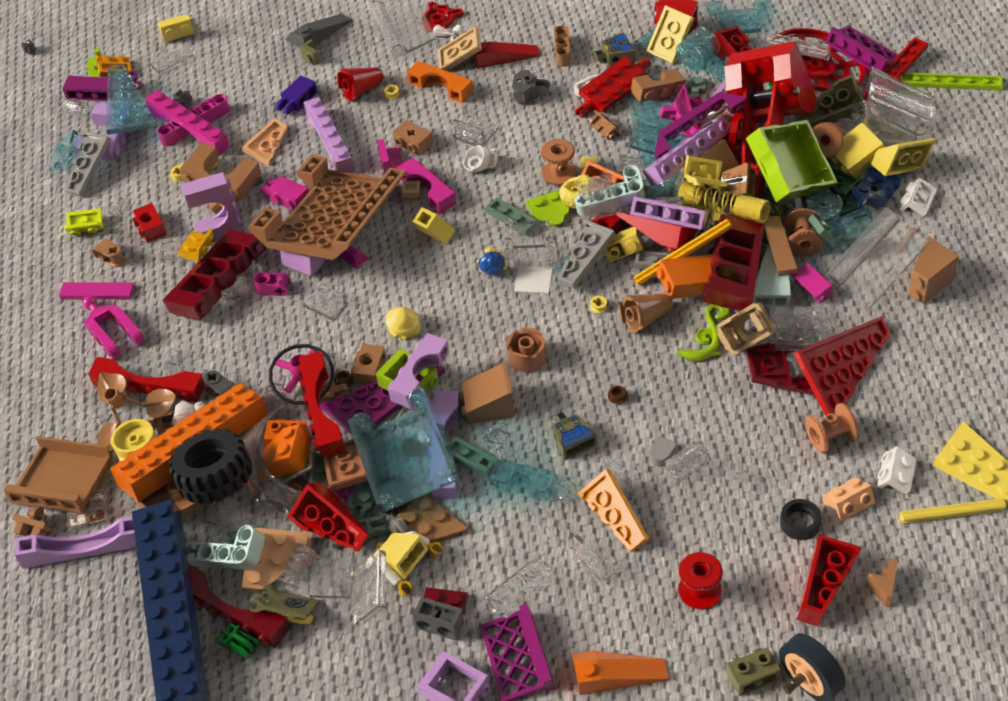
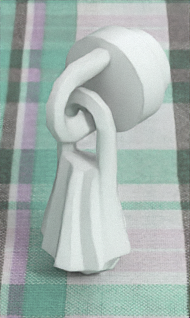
(440, 31)

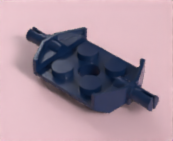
(875, 181)

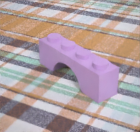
(429, 353)

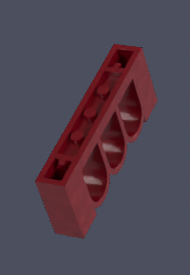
(726, 292)
(183, 297)

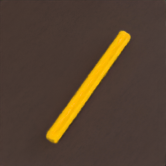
(685, 250)

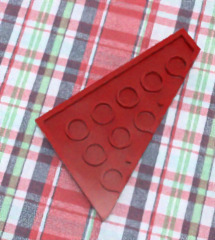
(840, 362)

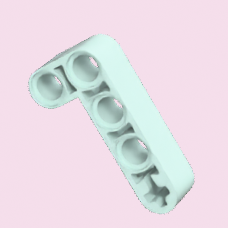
(624, 190)
(241, 555)

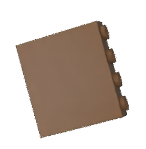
(61, 475)

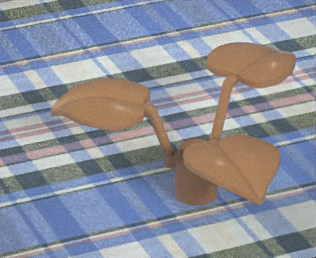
(111, 391)

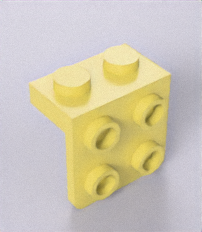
(176, 28)
(703, 172)

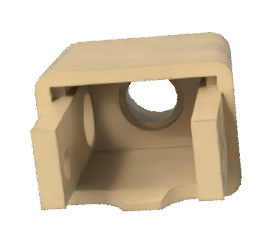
(733, 330)

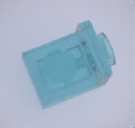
(718, 72)

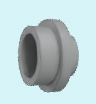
(398, 526)

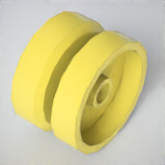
(131, 436)

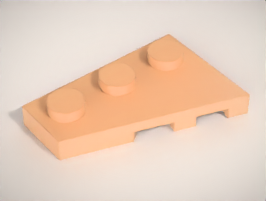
(266, 142)

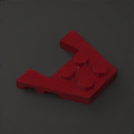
(771, 368)

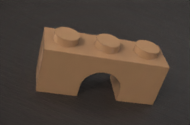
(648, 89)

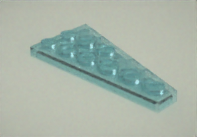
(125, 104)

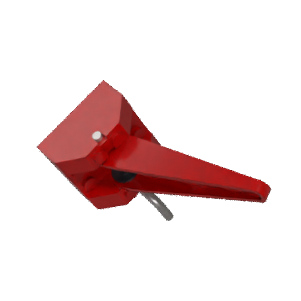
(789, 95)

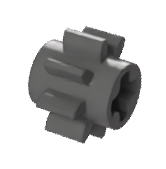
(183, 98)

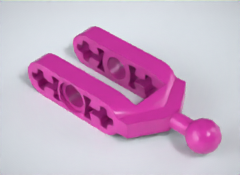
(104, 313)

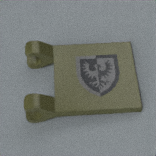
(284, 603)

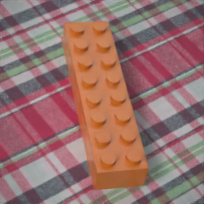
(148, 467)

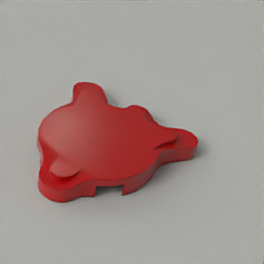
(441, 15)

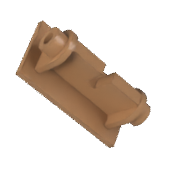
(601, 121)

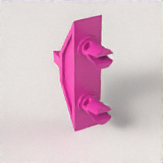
(680, 107)

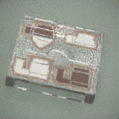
(95, 513)

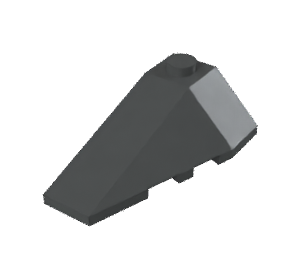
(318, 30)

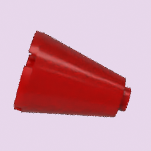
(358, 81)

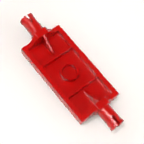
(610, 85)

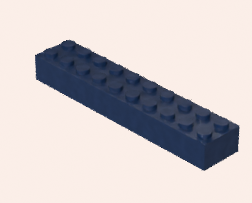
(169, 604)

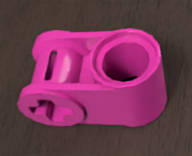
(270, 284)

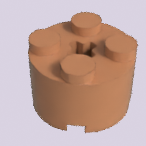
(526, 350)

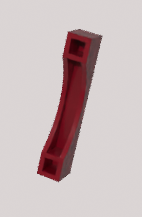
(264, 625)

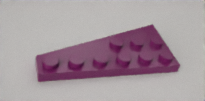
(366, 399)

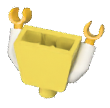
(403, 554)

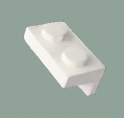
(897, 470)

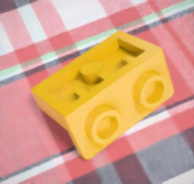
(196, 245)

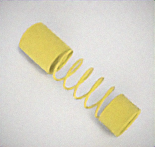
(744, 207)

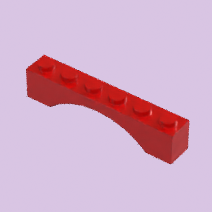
(185, 385)
(328, 434)

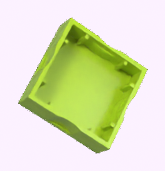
(791, 160)

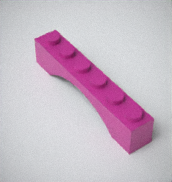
(165, 108)

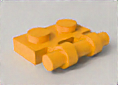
(105, 61)

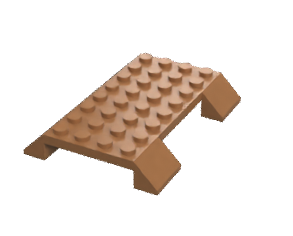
(329, 214)

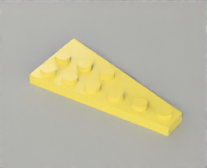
(974, 462)

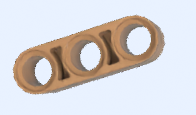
(562, 46)

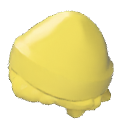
(403, 322)

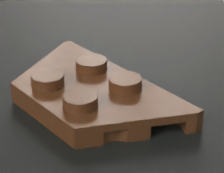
(430, 520)

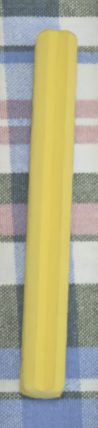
(954, 510)

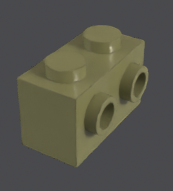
(753, 671)

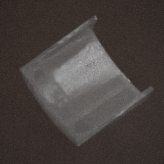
(898, 110)

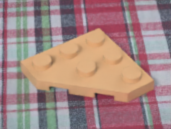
(274, 555)

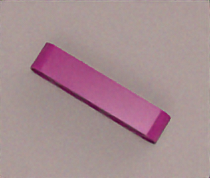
(208, 110)

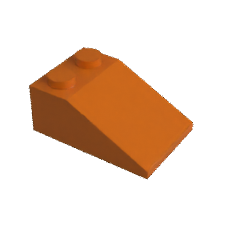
(287, 451)

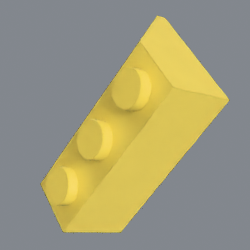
(902, 157)

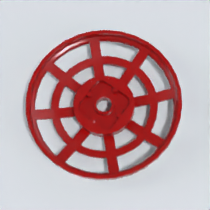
(823, 69)

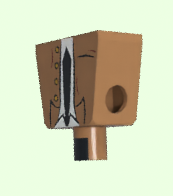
(739, 180)

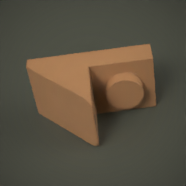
(883, 584)

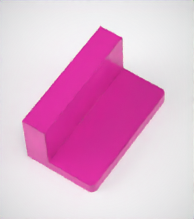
(390, 157)

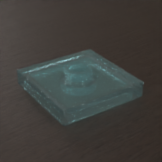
(63, 151)

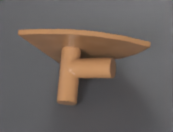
(161, 426)

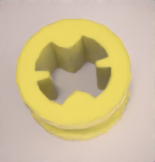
(395, 94)
(598, 309)

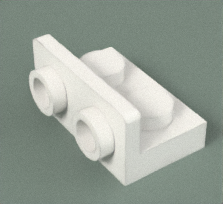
(918, 196)

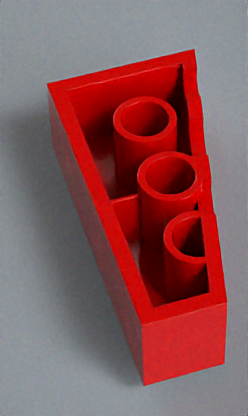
(826, 573)

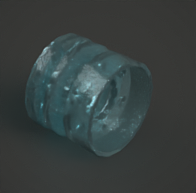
(697, 49)

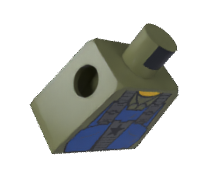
(614, 49)

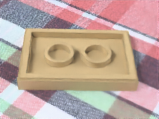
(459, 49)

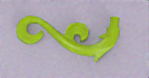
(703, 334)

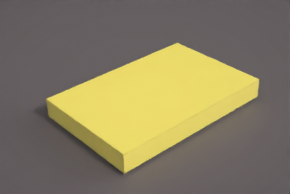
(670, 31)

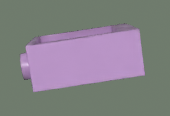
(439, 669)

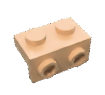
(850, 498)

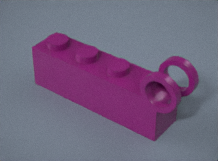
(90, 87)

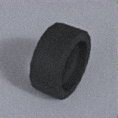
(795, 532)

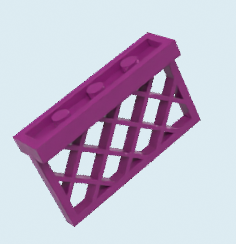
(860, 48)
(536, 653)

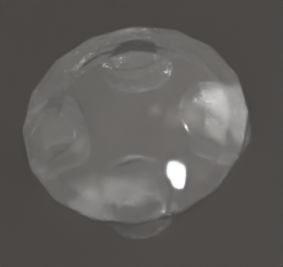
(238, 289)

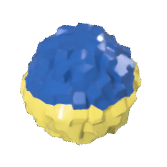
(492, 262)

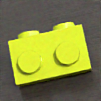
(84, 221)

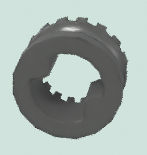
(28, 46)

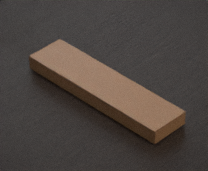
(779, 246)

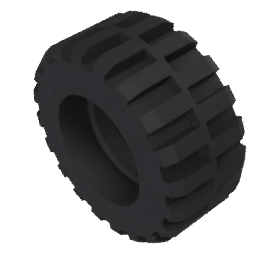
(210, 466)

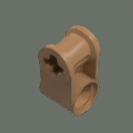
(109, 253)

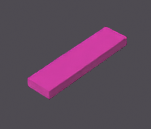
(99, 290)

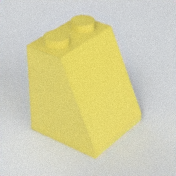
(857, 151)

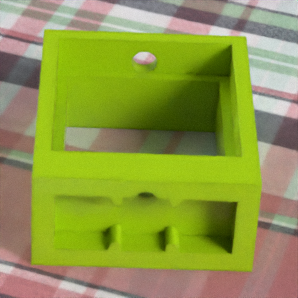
(391, 368)

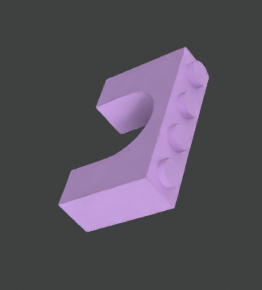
(99, 117)
(213, 190)

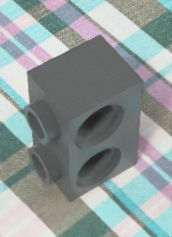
(438, 618)

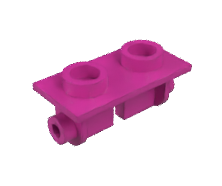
(353, 256)

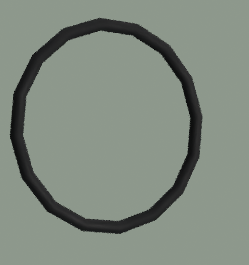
(289, 349)

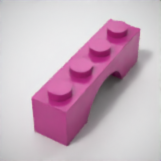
(439, 196)

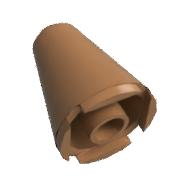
(643, 310)

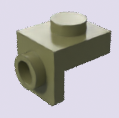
(309, 52)

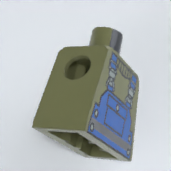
(573, 435)

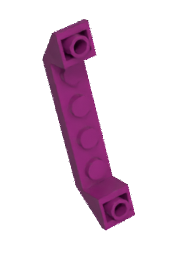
(732, 102)

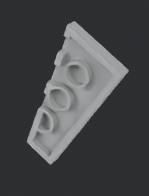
(89, 156)
(583, 255)

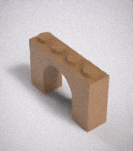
(204, 159)

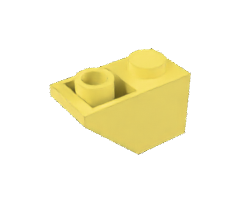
(433, 226)
(624, 244)

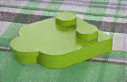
(548, 208)

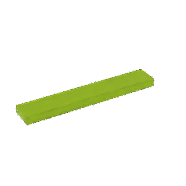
(953, 81)

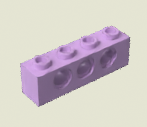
(669, 212)

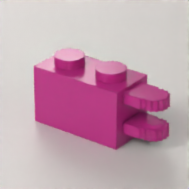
(284, 192)

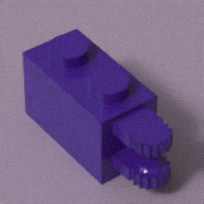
(296, 94)

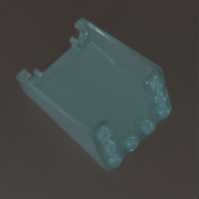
(405, 454)

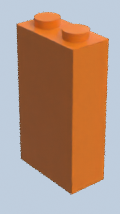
(685, 275)

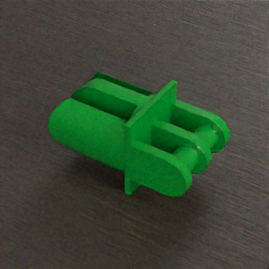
(237, 641)

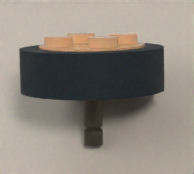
(811, 668)

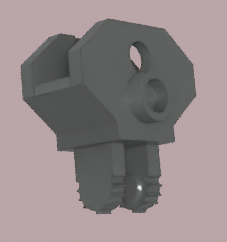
(528, 87)

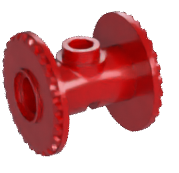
(700, 580)

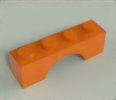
(424, 74)

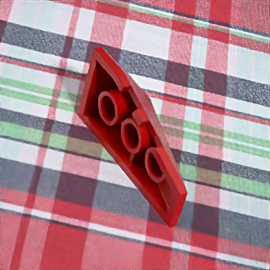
(731, 41)

